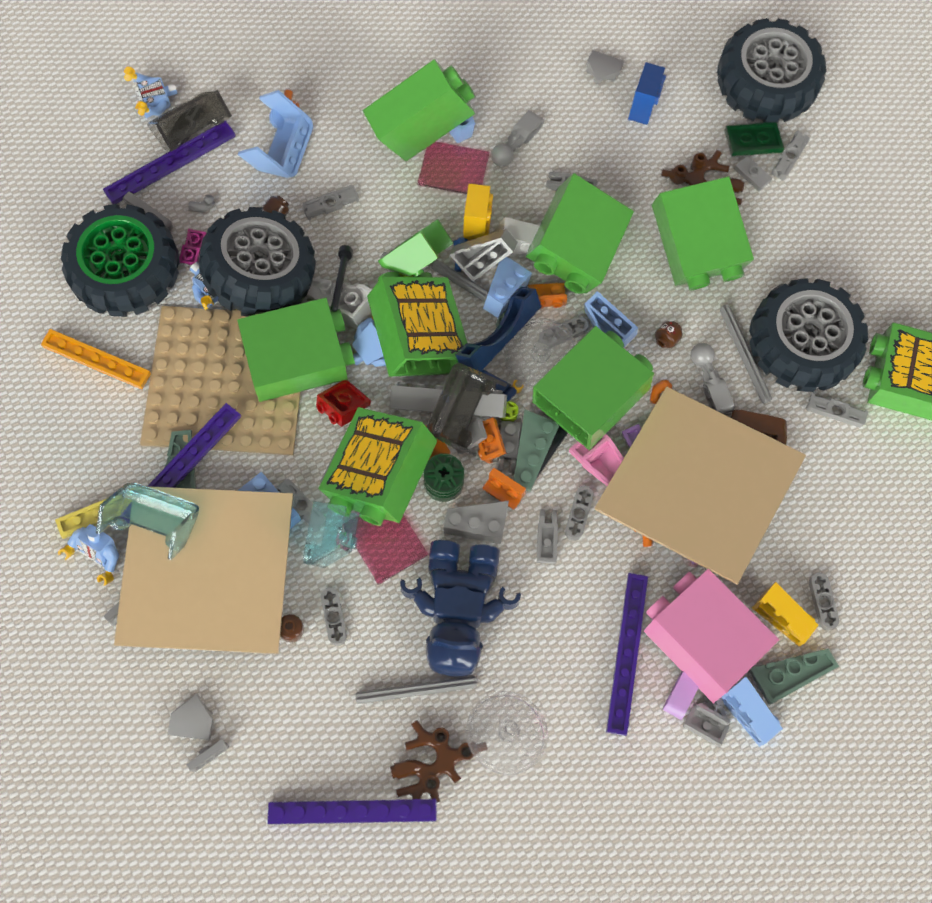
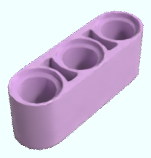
(681, 696)

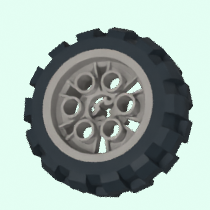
(760, 86)
(241, 236)
(812, 305)

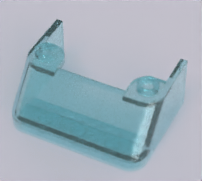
(151, 511)
(329, 534)

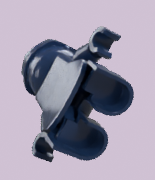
(458, 605)

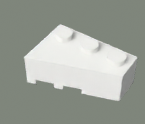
(521, 231)

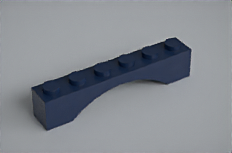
(521, 309)

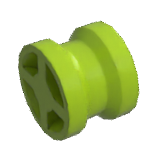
(512, 410)

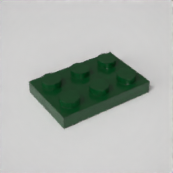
(754, 139)

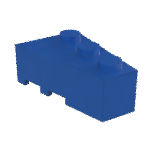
(647, 93)

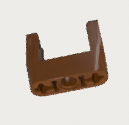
(768, 425)

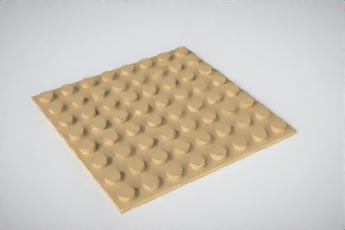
(201, 368)
(701, 484)
(220, 587)

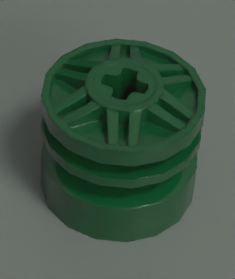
(448, 487)

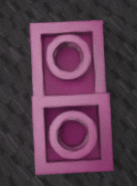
(191, 250)

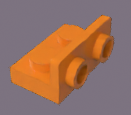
(551, 294)
(493, 445)
(504, 488)

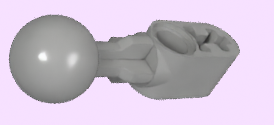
(521, 133)
(714, 386)

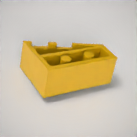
(785, 614)

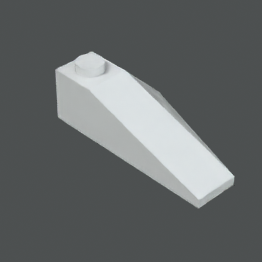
(352, 303)

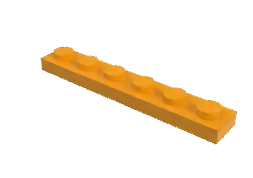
(95, 359)

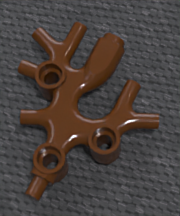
(699, 166)
(444, 763)

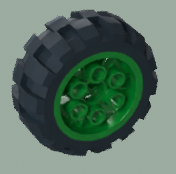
(114, 230)

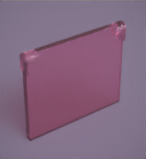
(452, 167)
(388, 547)

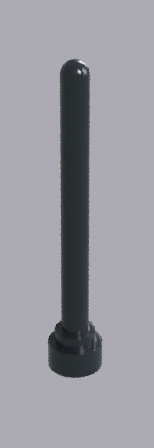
(345, 254)

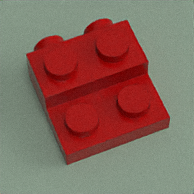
(341, 402)

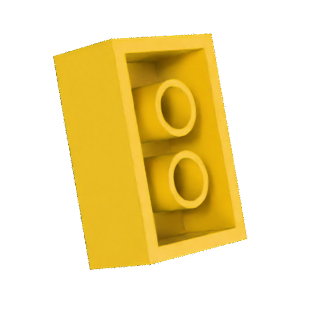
(477, 211)

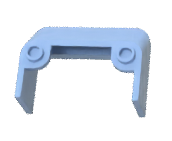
(289, 140)

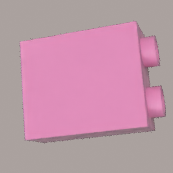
(709, 633)

